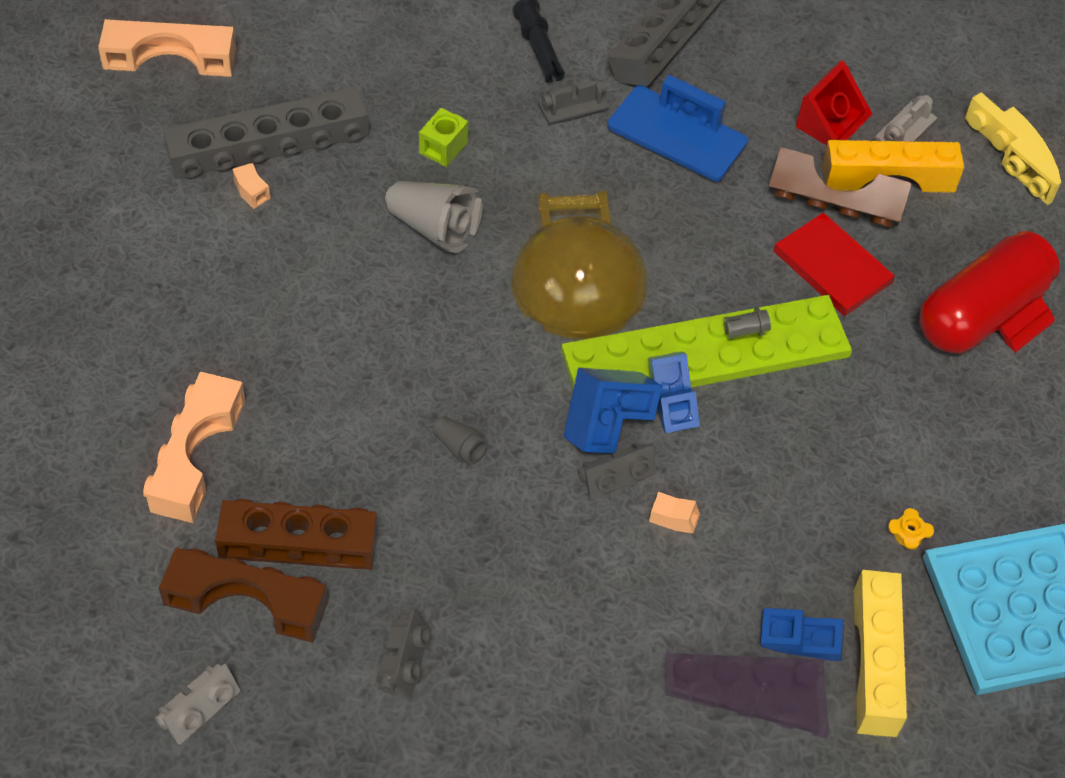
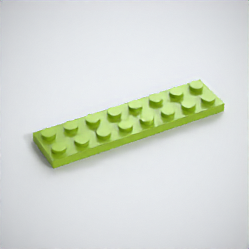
(799, 336)

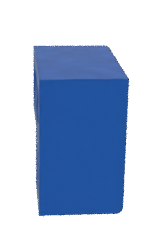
(602, 401)

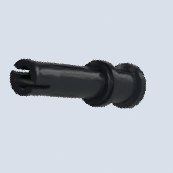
(535, 29)

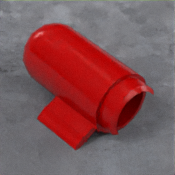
(993, 294)

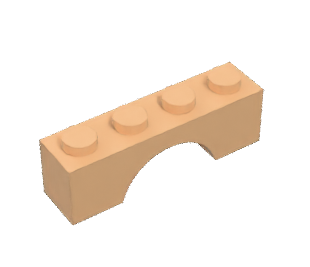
(130, 43)
(209, 408)

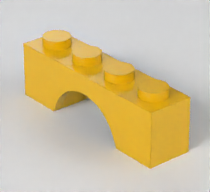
(932, 165)

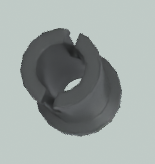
(747, 324)

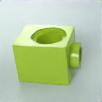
(443, 137)

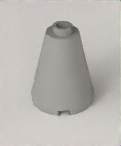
(437, 211)

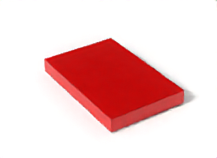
(834, 263)

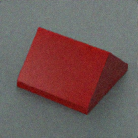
(833, 107)

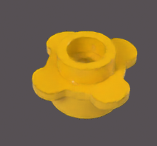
(907, 537)

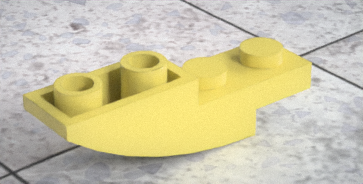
(1023, 147)

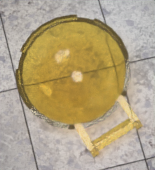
(579, 271)

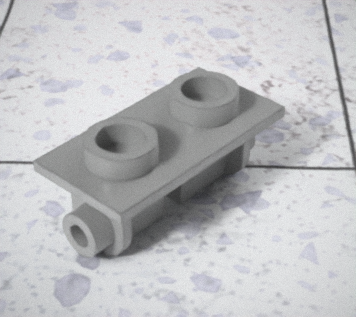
(909, 122)
(207, 696)

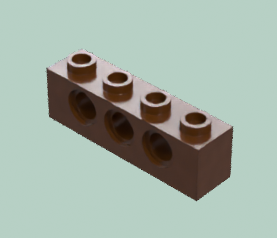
(312, 547)

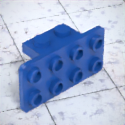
(680, 126)

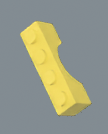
(881, 683)

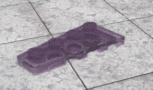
(759, 687)

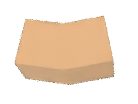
(250, 185)
(675, 513)

